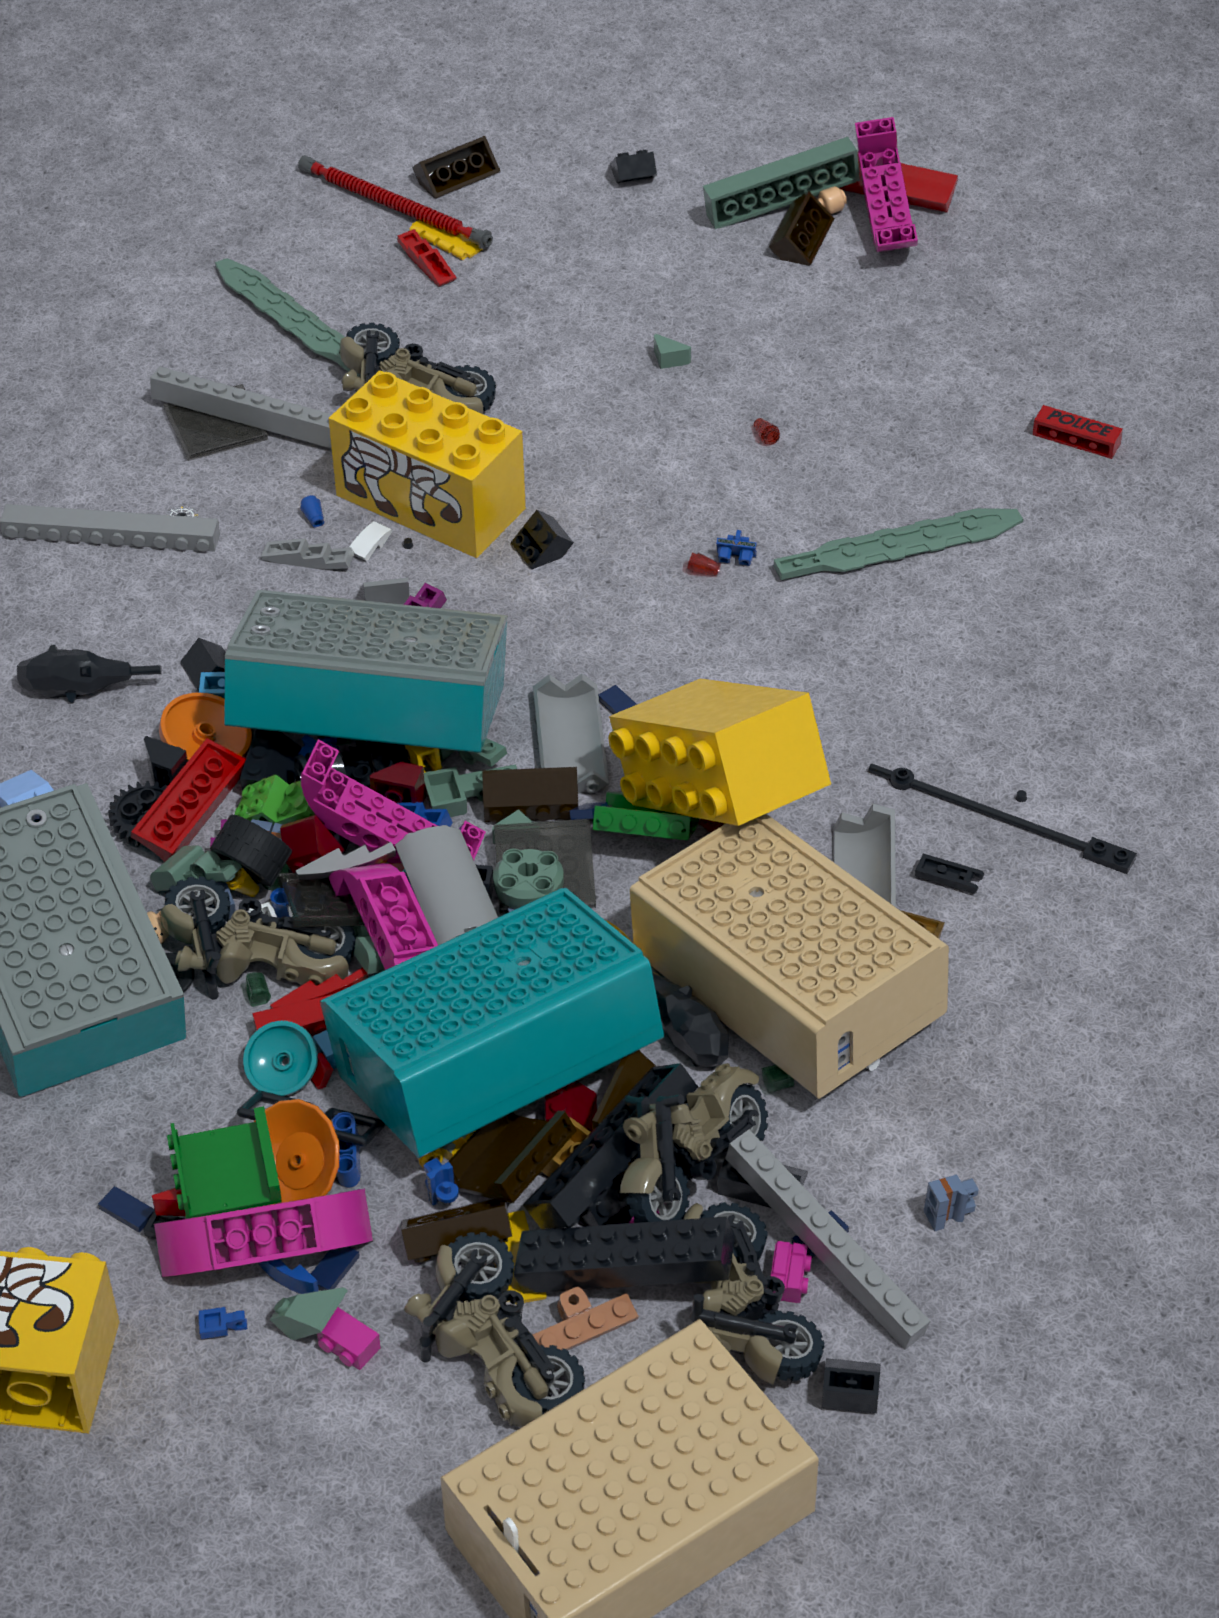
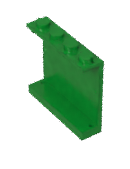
(638, 820)
(225, 1168)

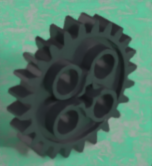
(384, 755)
(131, 807)

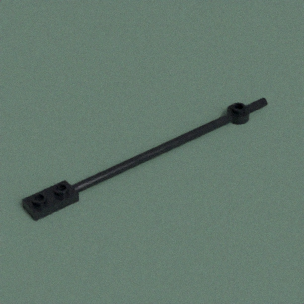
(1095, 851)

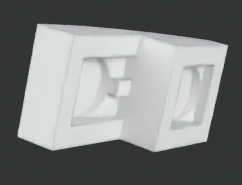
(369, 539)

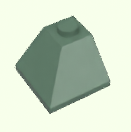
(307, 1312)

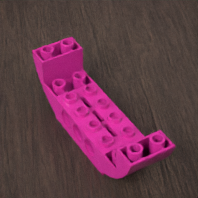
(884, 185)
(361, 812)
(387, 910)
(263, 1233)

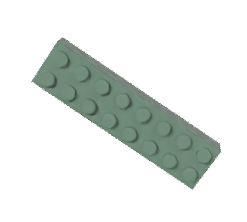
(780, 182)

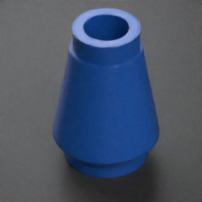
(312, 510)

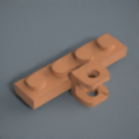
(583, 1323)

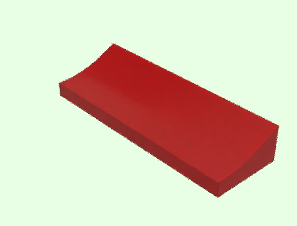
(923, 187)
(189, 800)

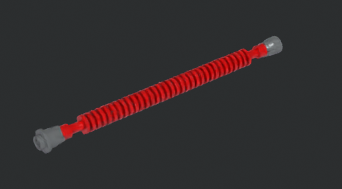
(482, 238)

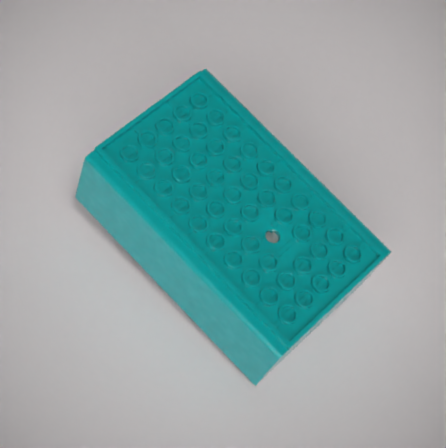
(492, 1020)

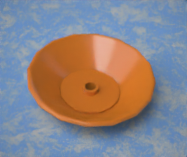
(306, 1133)

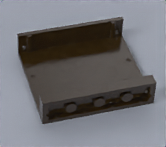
(509, 1155)

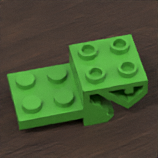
(274, 801)

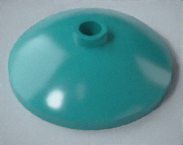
(267, 1050)

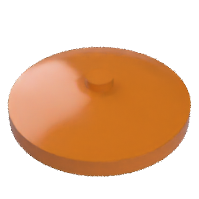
(200, 716)

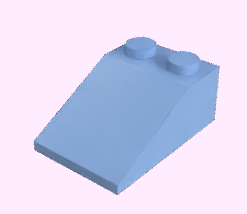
(22, 788)

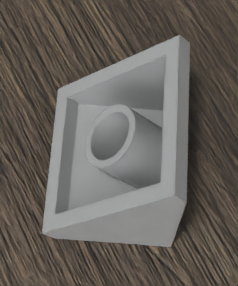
(387, 591)

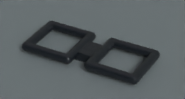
(375, 1124)

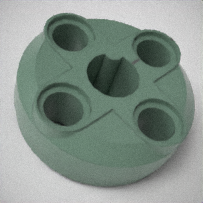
(526, 876)

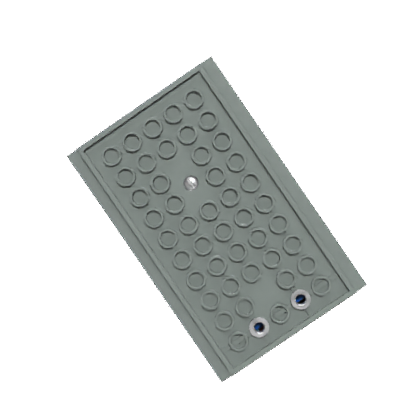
(365, 670)
(76, 947)

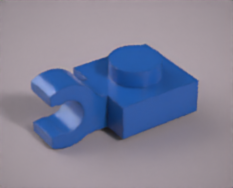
(217, 1321)

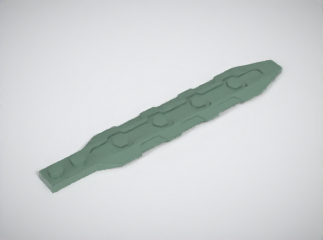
(282, 308)
(896, 543)

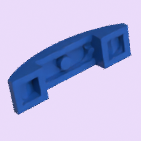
(297, 1280)

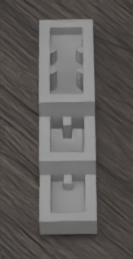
(300, 553)
(335, 860)

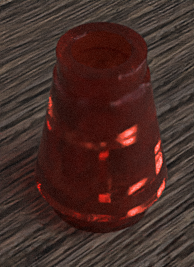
(767, 431)
(702, 564)

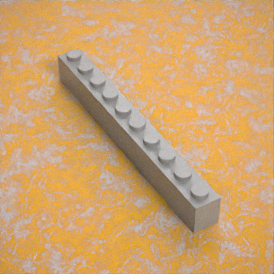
(241, 406)
(110, 527)
(827, 1239)

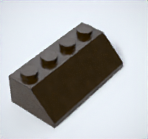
(456, 167)
(802, 230)
(536, 792)
(628, 1074)
(428, 1232)

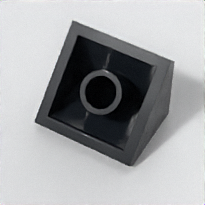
(203, 657)

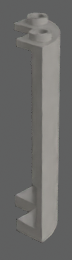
(571, 729)
(867, 849)
(445, 881)

